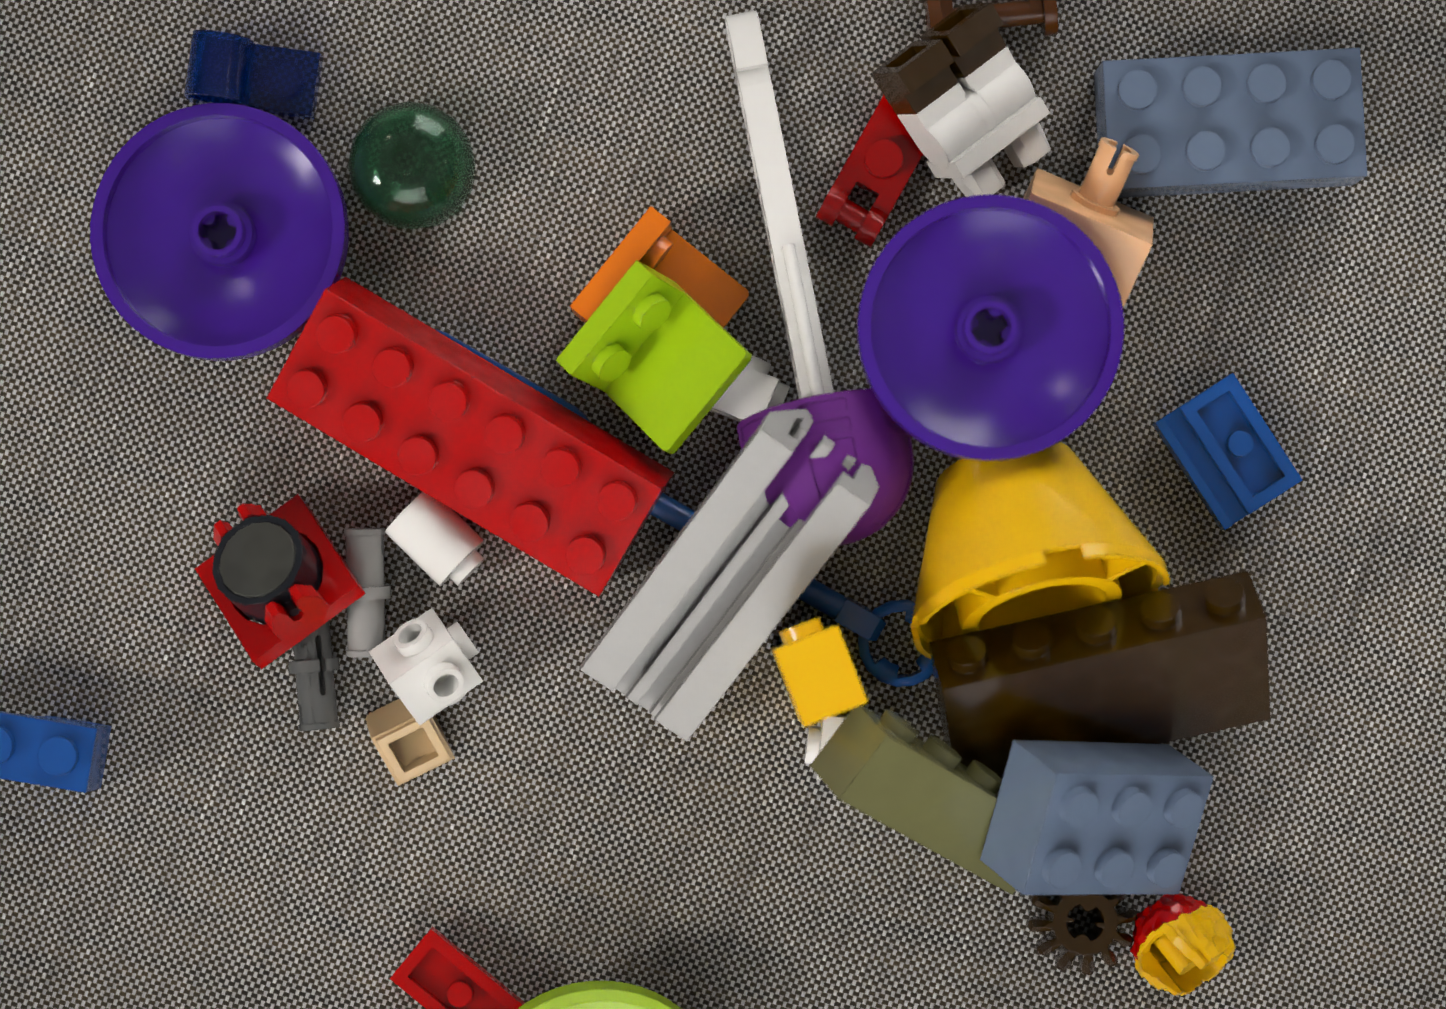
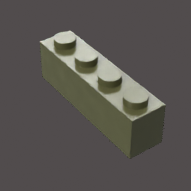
(913, 786)

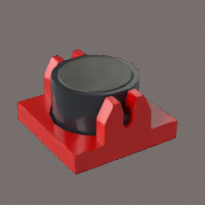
(277, 578)

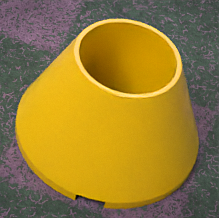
(1025, 545)

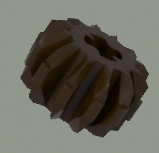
(1074, 940)

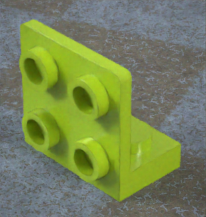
(656, 355)

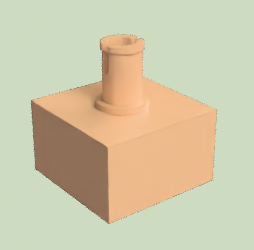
(1115, 229)

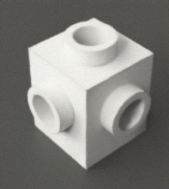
(428, 665)

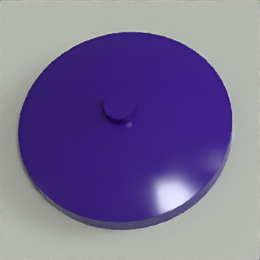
(218, 231)
(990, 328)

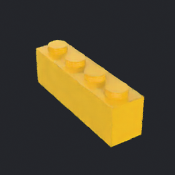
(817, 671)

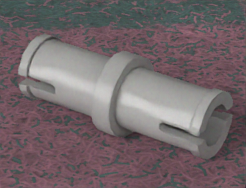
(366, 614)

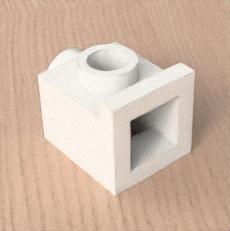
(751, 392)

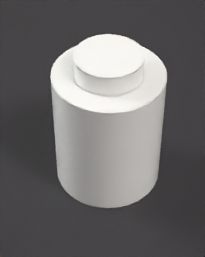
(437, 540)

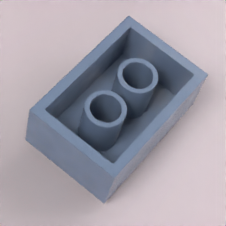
(1095, 818)

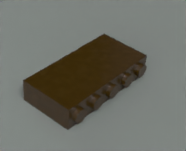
(1108, 672)

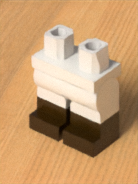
(966, 100)

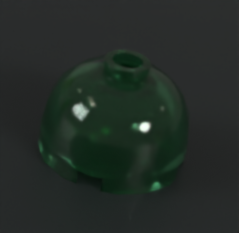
(412, 165)

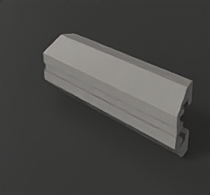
(725, 581)

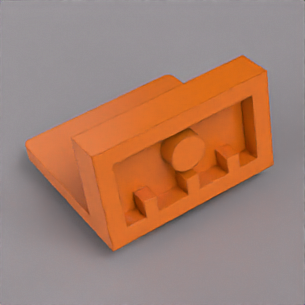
(668, 253)

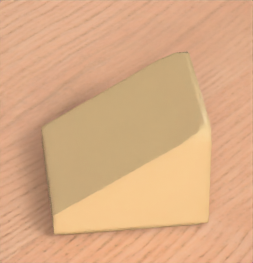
(406, 745)

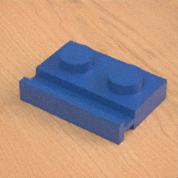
(1227, 452)

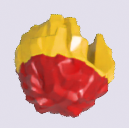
(1181, 943)

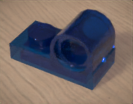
(263, 77)

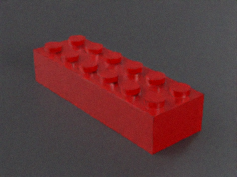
(469, 434)

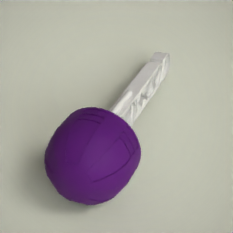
(848, 417)

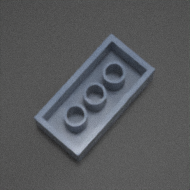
(1235, 121)

